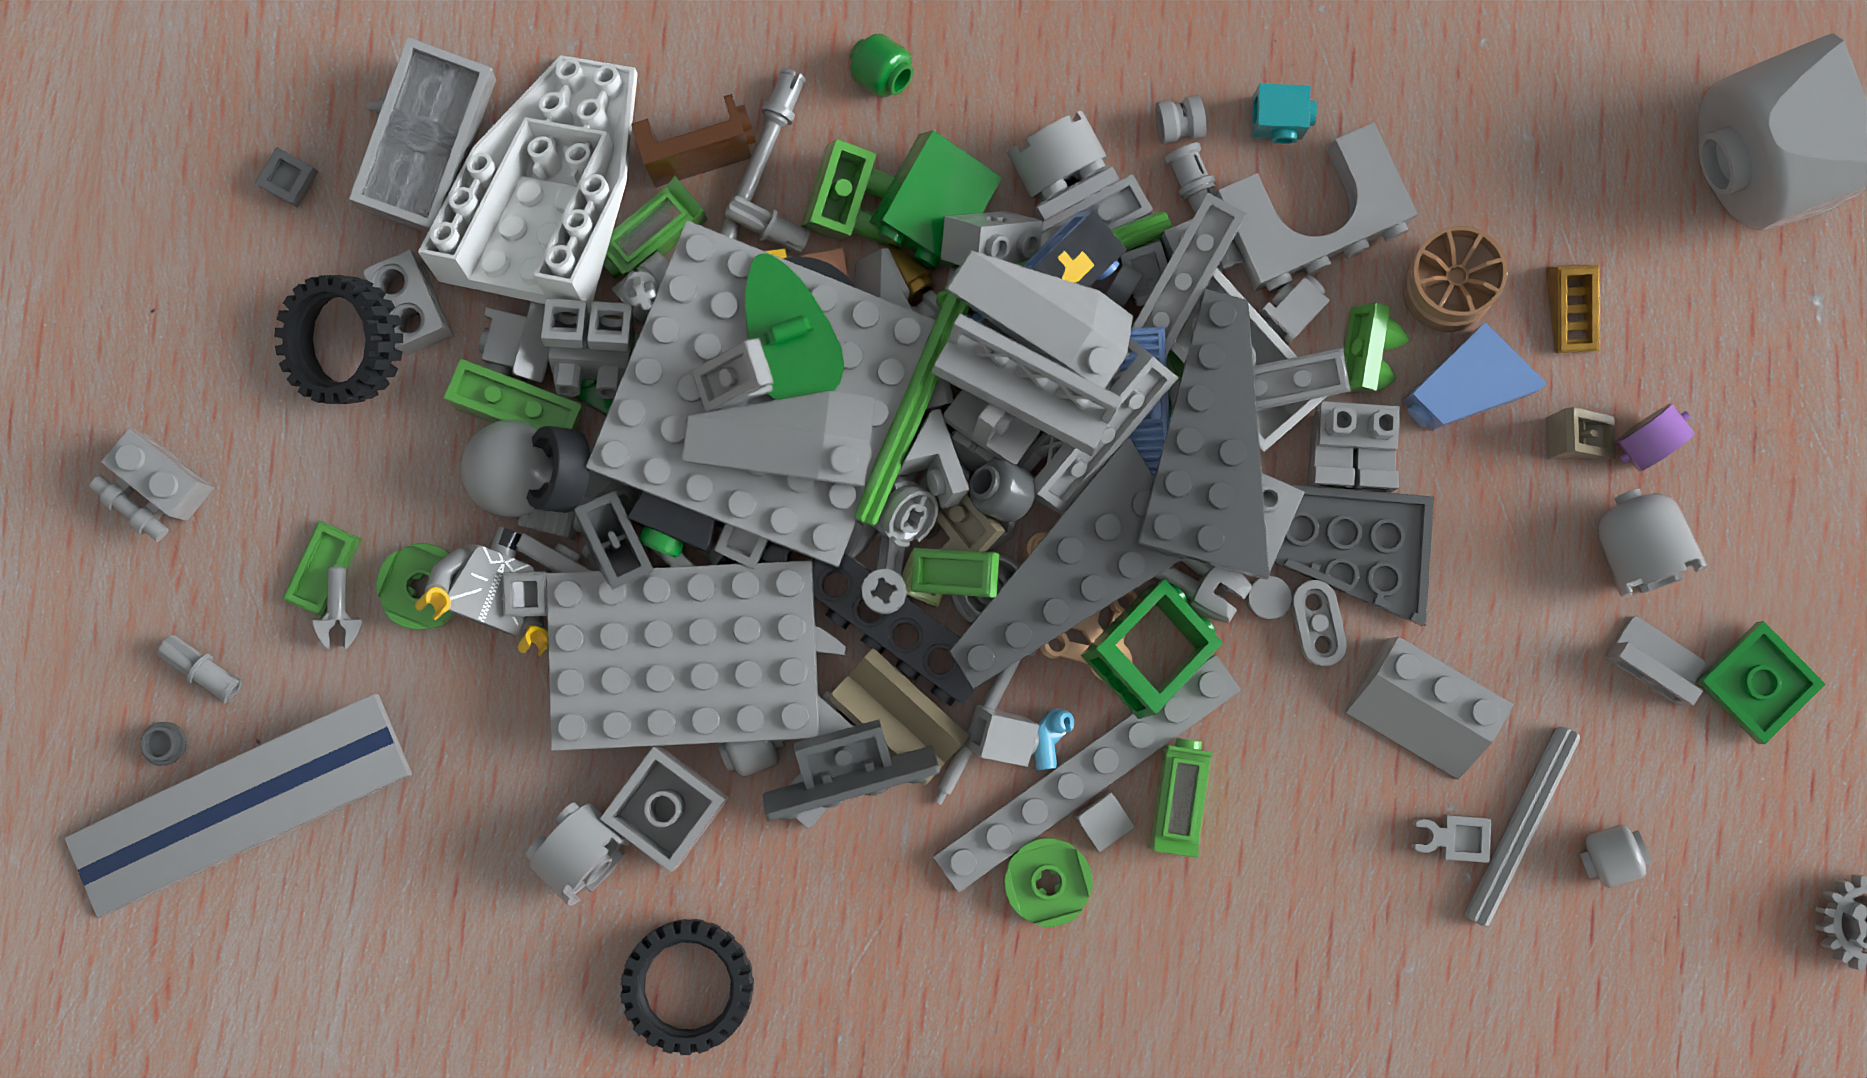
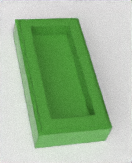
(955, 572)
(310, 581)

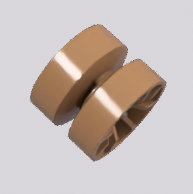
(1455, 278)

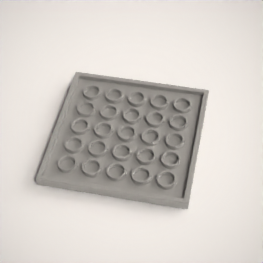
(699, 318)

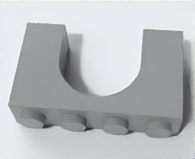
(1375, 209)

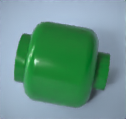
(881, 65)

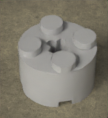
(1057, 156)
(576, 852)

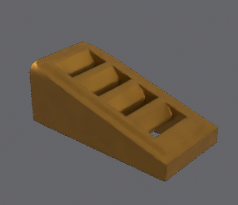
(1590, 291)

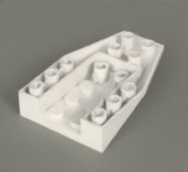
(541, 189)

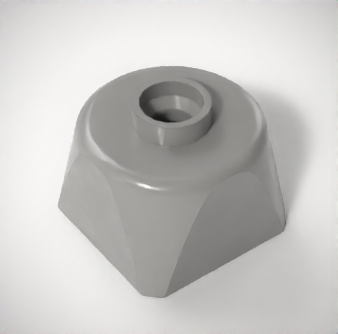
(1786, 136)

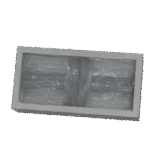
(422, 135)

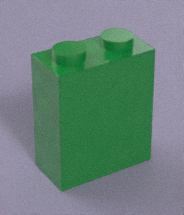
(932, 184)

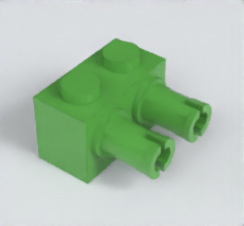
(839, 190)

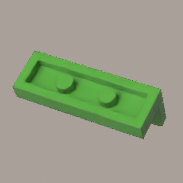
(500, 397)

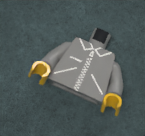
(471, 587)

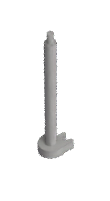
(963, 754)

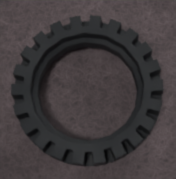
(299, 347)
(636, 1002)

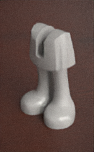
(1201, 592)

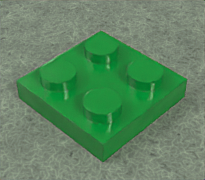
(1761, 682)

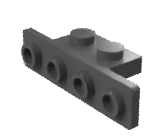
(846, 767)

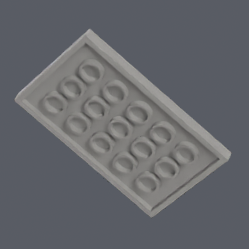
(683, 656)

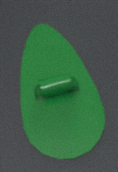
(791, 330)

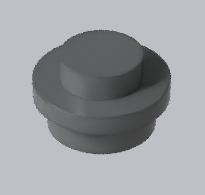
(163, 743)

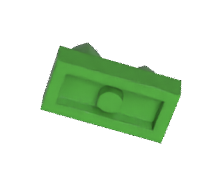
(1368, 334)

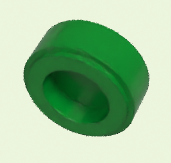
(660, 542)

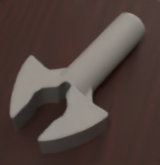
(336, 611)

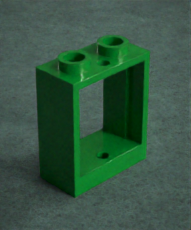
(1124, 677)

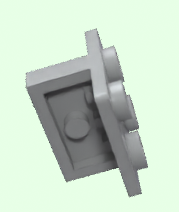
(991, 427)

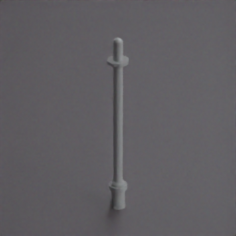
(777, 115)

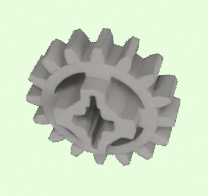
(1846, 922)

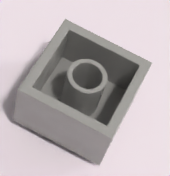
(664, 808)

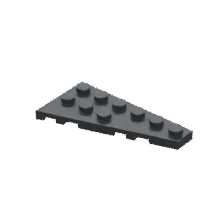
(1209, 471)
(1364, 546)
(1071, 573)

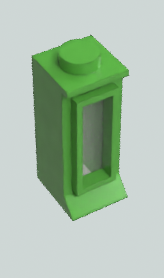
(652, 228)
(1180, 798)

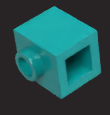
(1282, 112)

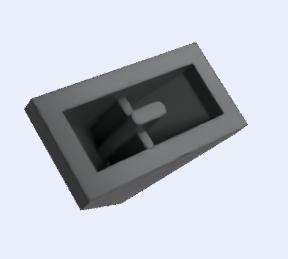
(612, 540)

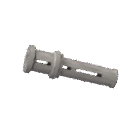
(1195, 185)

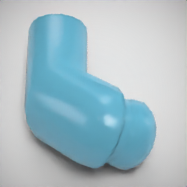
(1051, 730)

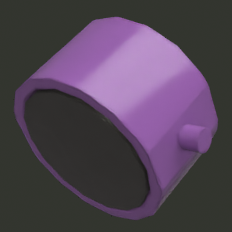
(1655, 437)

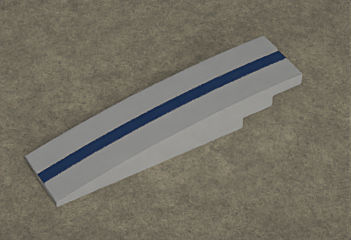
(238, 805)

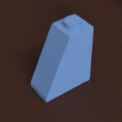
(1472, 380)

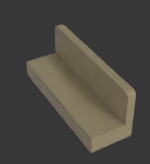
(905, 713)

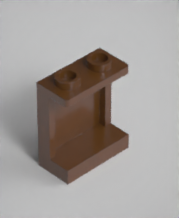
(697, 150)

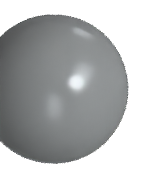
(503, 466)

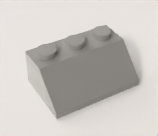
(1428, 707)

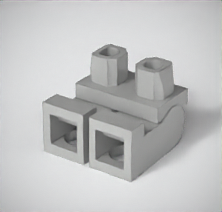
(588, 345)
(1354, 447)

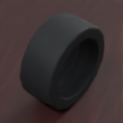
(569, 471)

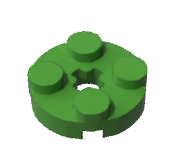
(395, 587)
(1069, 894)

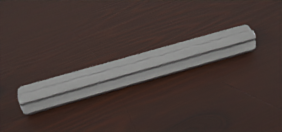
(1522, 826)

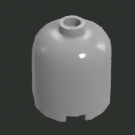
(1647, 542)

